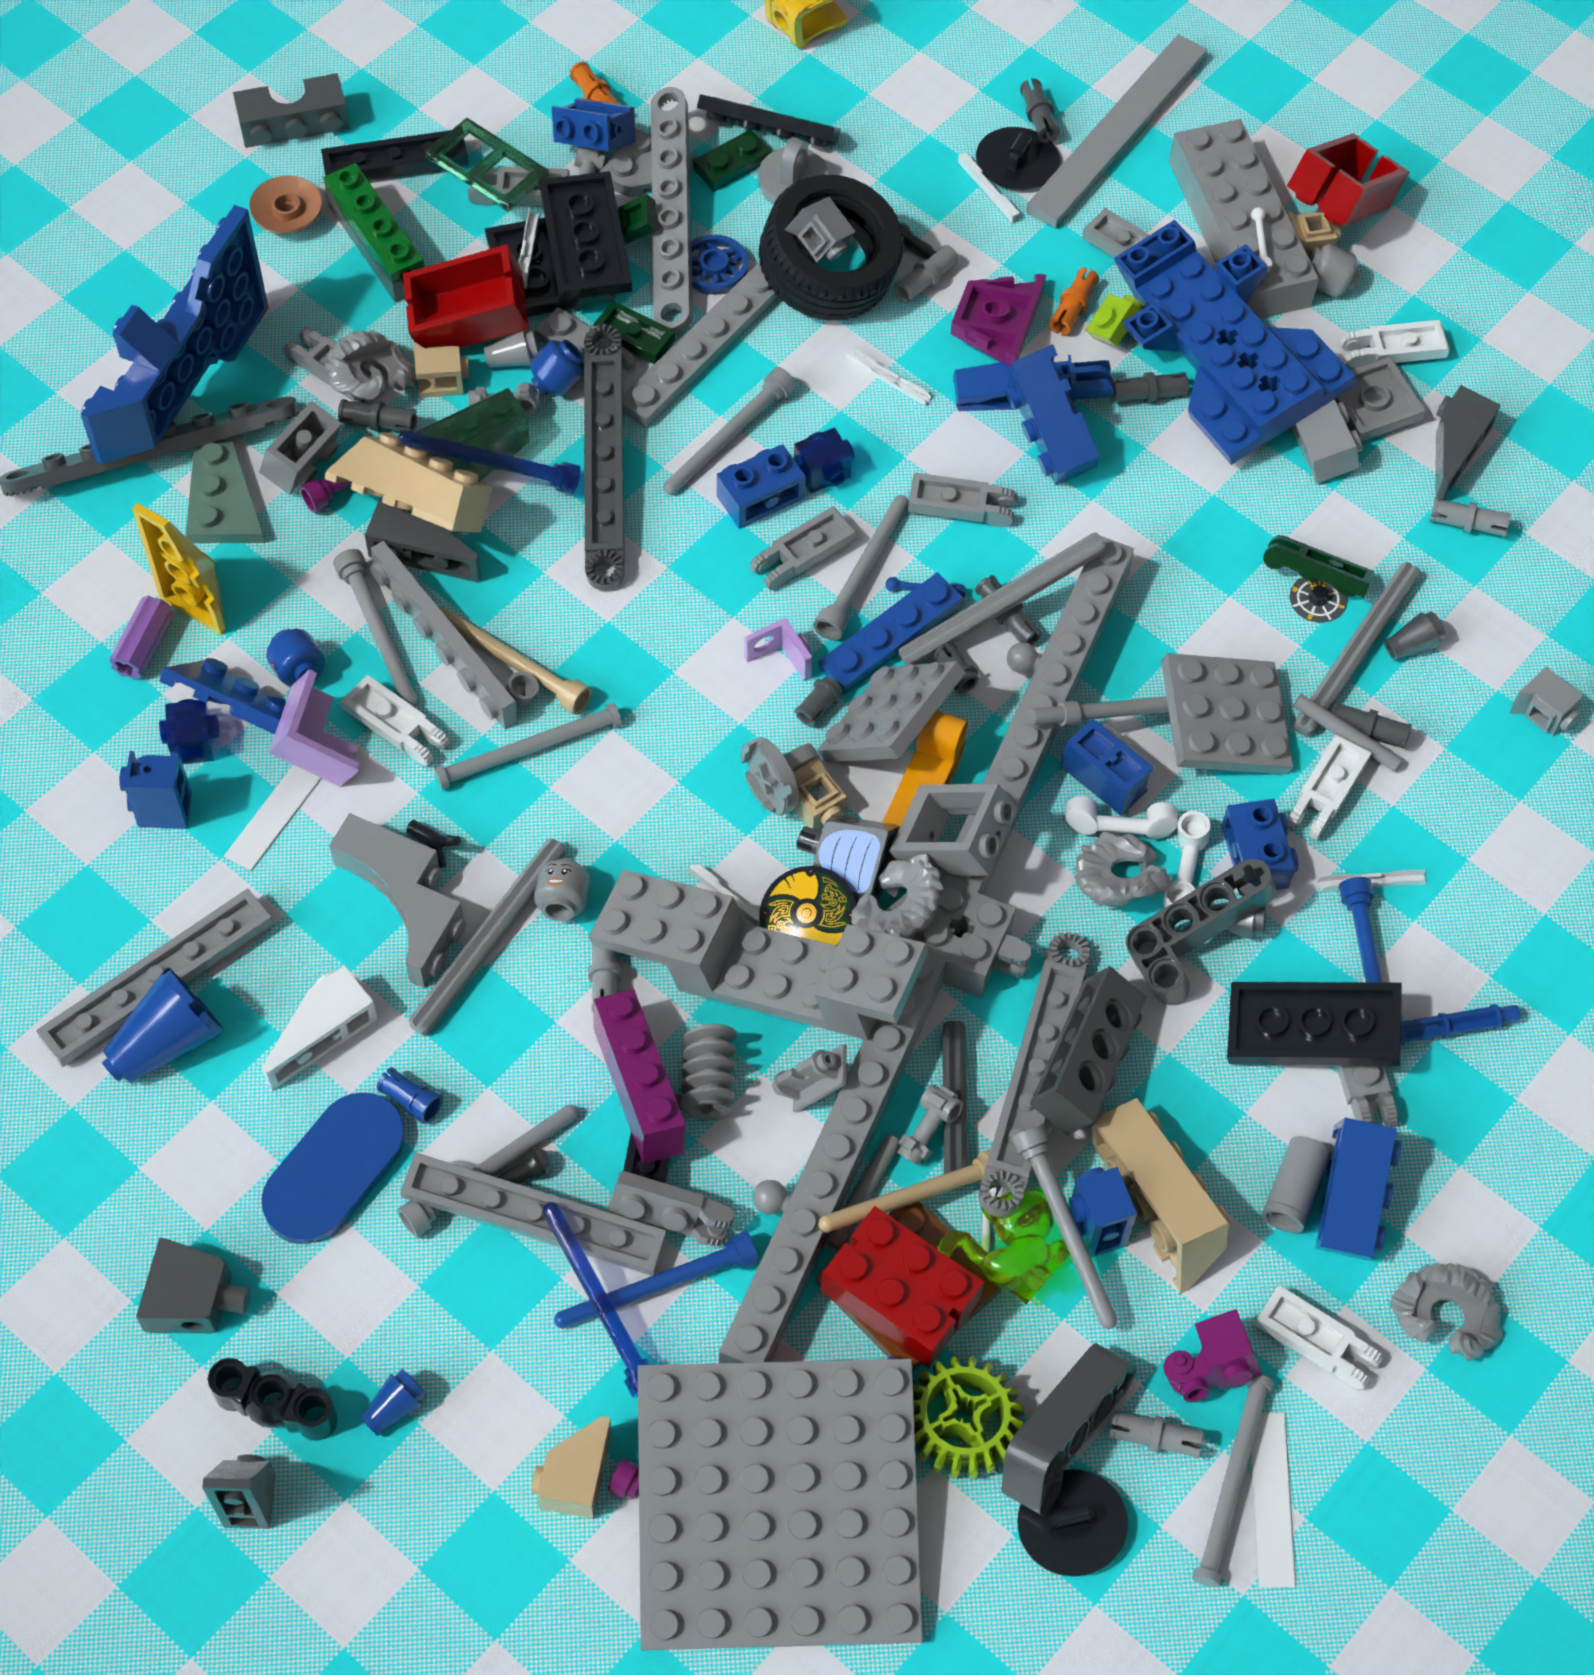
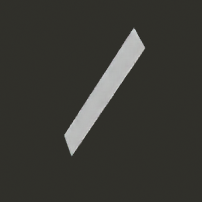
(271, 817)
(1272, 1503)

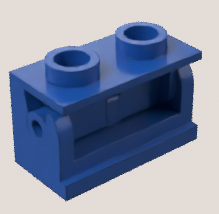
(594, 124)
(1106, 766)
(157, 790)

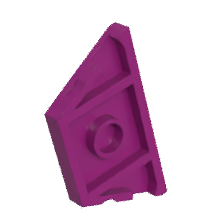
(997, 315)

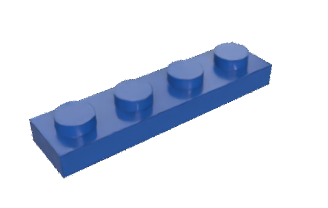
(890, 631)

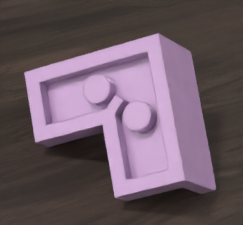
(301, 737)

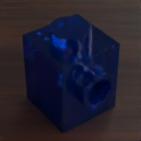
(824, 459)
(190, 730)

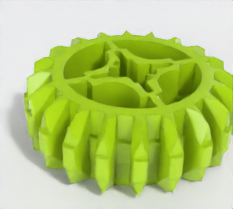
(993, 1398)

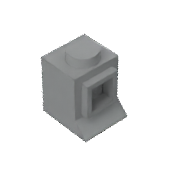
(822, 230)
(1549, 702)

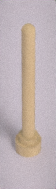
(572, 694)
(907, 1195)

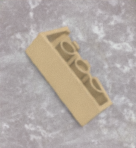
(414, 482)
(1163, 1190)

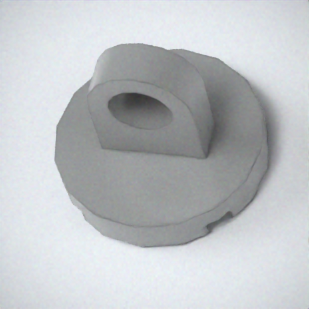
(787, 167)
(772, 773)

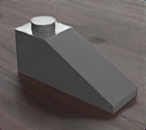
(1461, 431)
(421, 543)
(242, 1492)

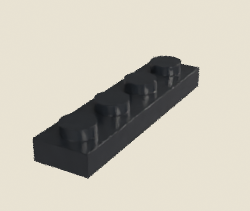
(753, 117)
(391, 156)

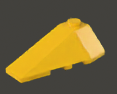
(180, 570)

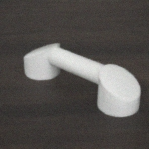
(1083, 816)
(1193, 837)

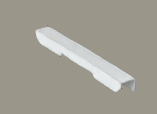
(999, 200)
(528, 245)
(887, 376)
(1395, 878)
(711, 882)

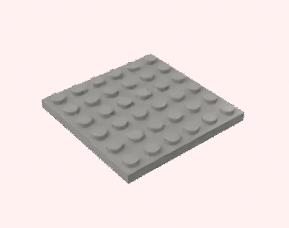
(778, 1505)

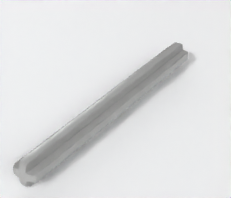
(1003, 599)
(1360, 644)
(483, 941)

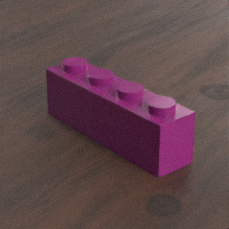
(639, 1076)

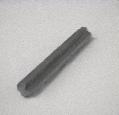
(955, 1080)

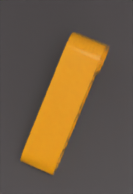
(933, 763)

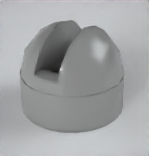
(530, 690)

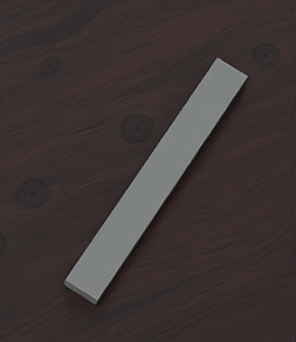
(1116, 131)

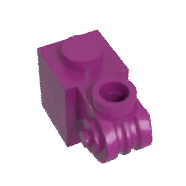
(1223, 1360)

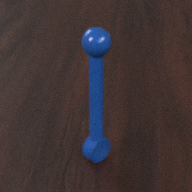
(893, 584)

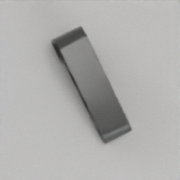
(1205, 925)
(1062, 1425)

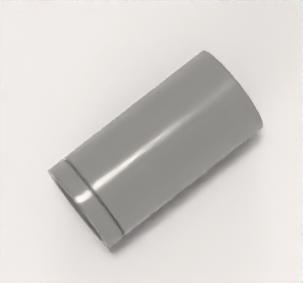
(1296, 1184)

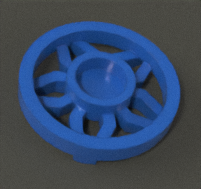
(716, 264)

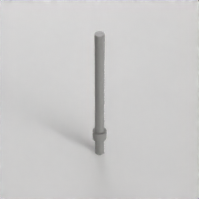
(1072, 712)

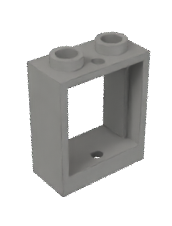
(928, 818)

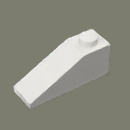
(324, 1020)

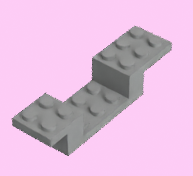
(755, 967)

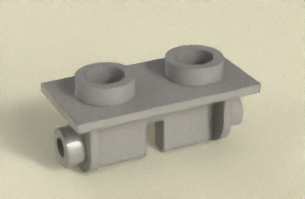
(813, 1077)

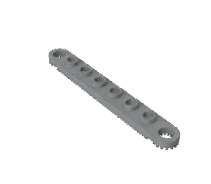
(673, 209)
(1050, 1009)

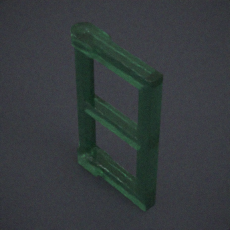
(436, 152)

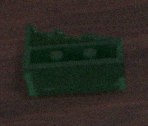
(490, 424)

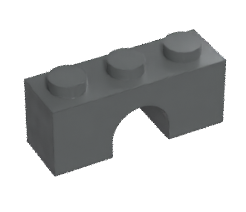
(316, 113)

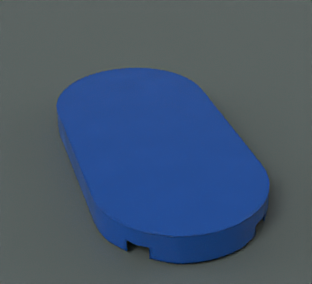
(333, 1168)

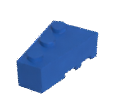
(1050, 416)
(1357, 1188)

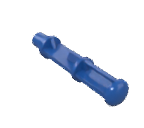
(1458, 1022)

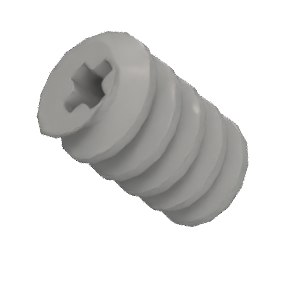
(707, 1071)

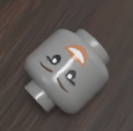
(562, 889)

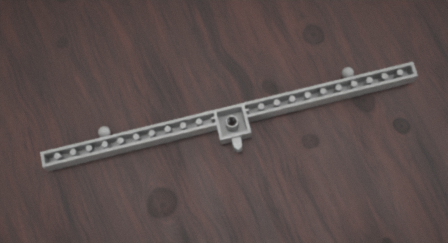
(964, 949)

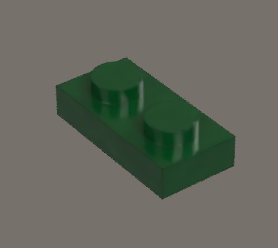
(731, 160)
(638, 333)

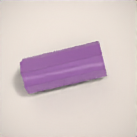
(141, 637)

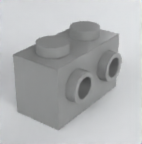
(1328, 442)
(300, 448)

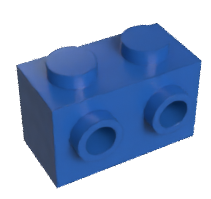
(760, 485)
(1260, 833)
(1102, 1210)

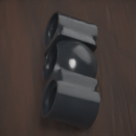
(255, 1387)

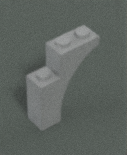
(407, 877)

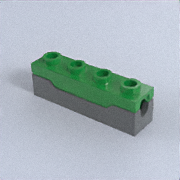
(372, 228)

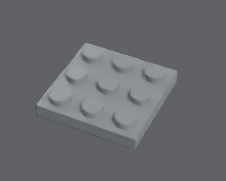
(890, 712)
(1226, 714)

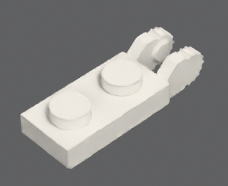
(1399, 341)
(393, 719)
(1330, 783)
(1316, 1336)

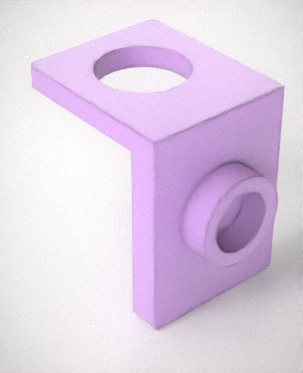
(782, 636)

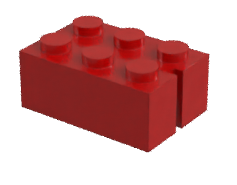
(1333, 179)
(466, 299)
(901, 1286)

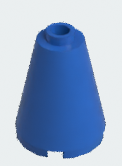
(160, 1029)

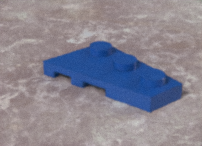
(218, 685)

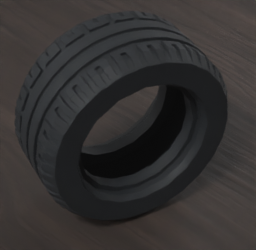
(813, 288)

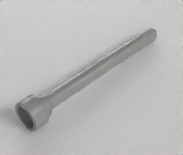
(777, 386)
(352, 569)
(833, 620)
(1033, 1147)
(419, 1217)

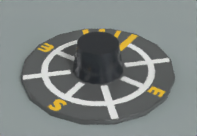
(1317, 601)

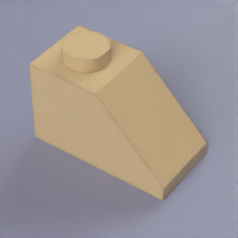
(574, 1471)

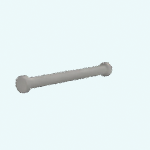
(527, 746)
(1208, 1573)

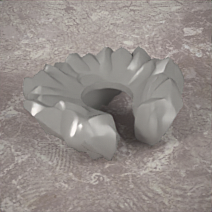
(362, 347)
(1103, 886)
(918, 909)
(1456, 1284)

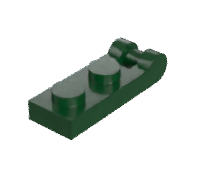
(1318, 565)

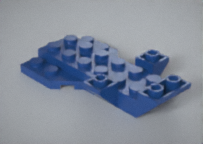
(170, 357)
(1248, 375)

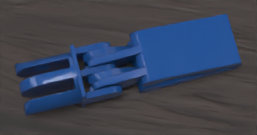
(985, 385)

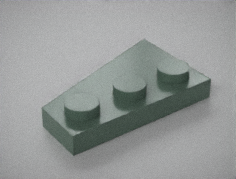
(220, 499)

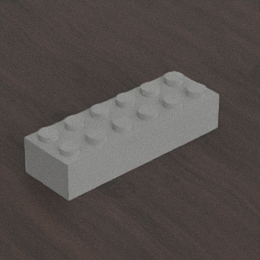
(1222, 187)

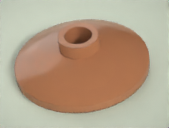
(285, 204)

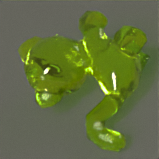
(1028, 1258)

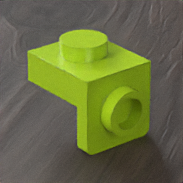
(1109, 318)

